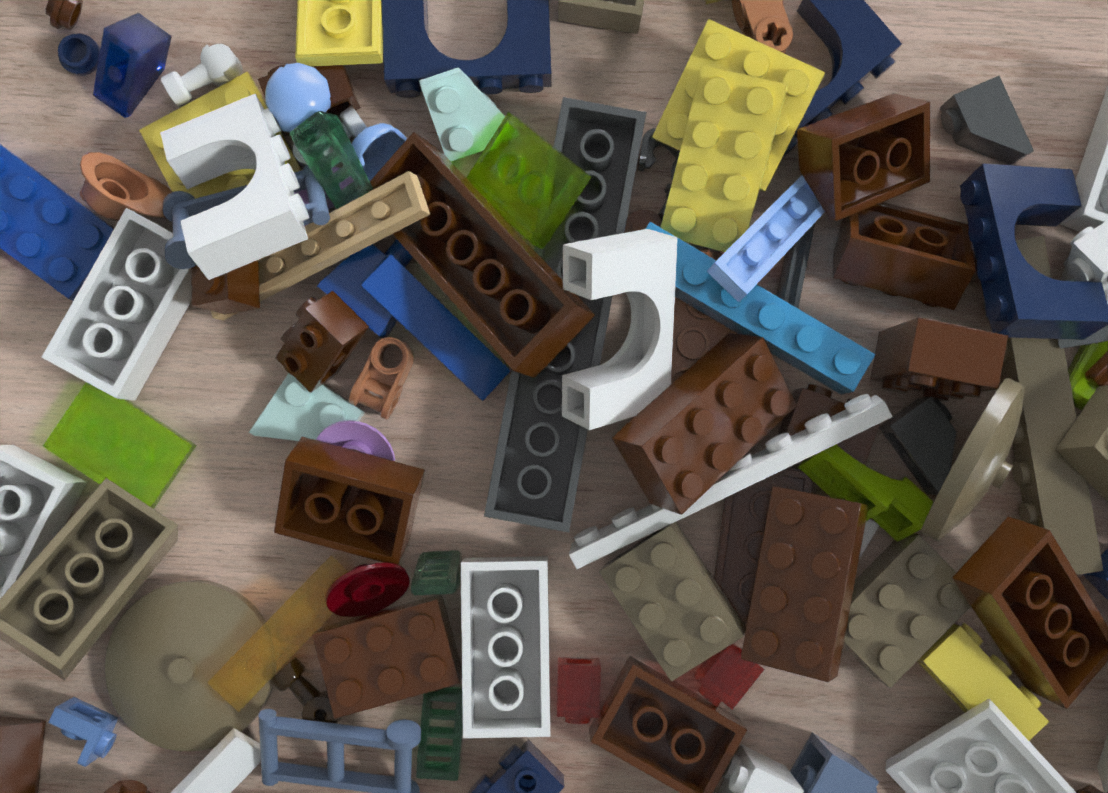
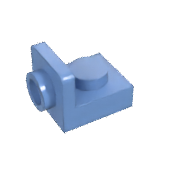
(86, 722)

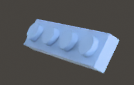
(767, 240)

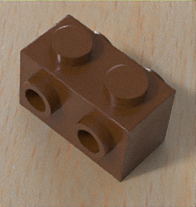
(320, 340)

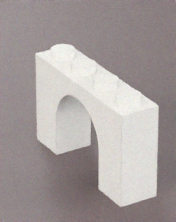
(261, 216)
(645, 269)

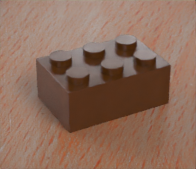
(938, 359)
(348, 500)
(388, 656)
(666, 730)

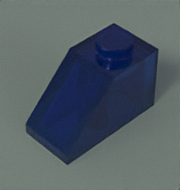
(130, 62)

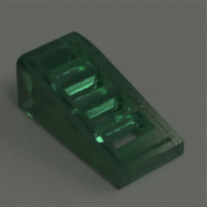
(316, 136)
(437, 573)
(436, 769)

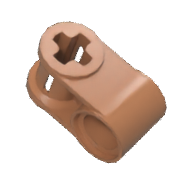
(764, 21)
(381, 379)

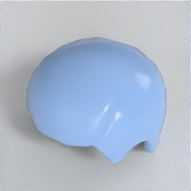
(296, 94)
(376, 146)

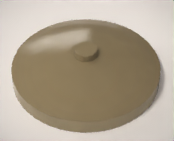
(979, 462)
(168, 653)

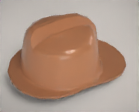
(114, 186)

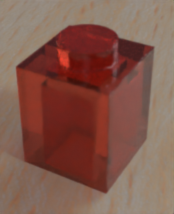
(726, 676)
(578, 689)

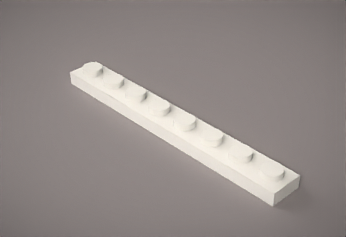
(779, 454)

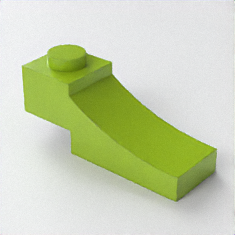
(892, 503)

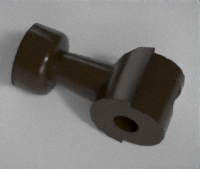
(315, 703)

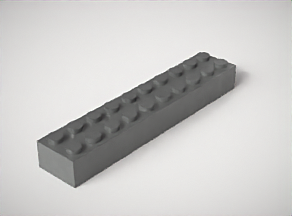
(537, 447)

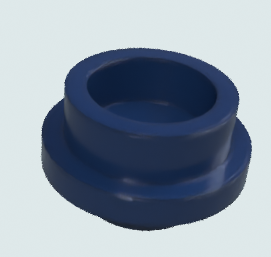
(78, 54)

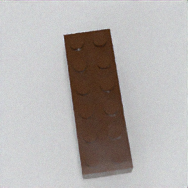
(485, 263)

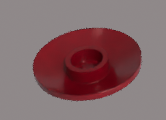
(367, 589)

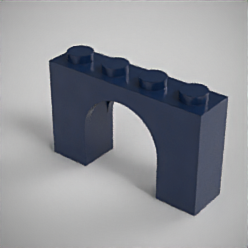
(857, 45)
(517, 62)
(1015, 294)

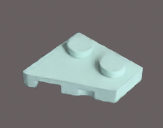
(460, 113)
(299, 413)

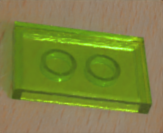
(527, 180)
(119, 443)

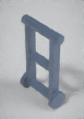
(183, 205)
(399, 736)

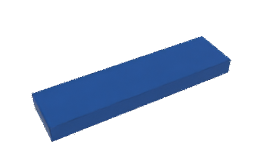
(434, 327)

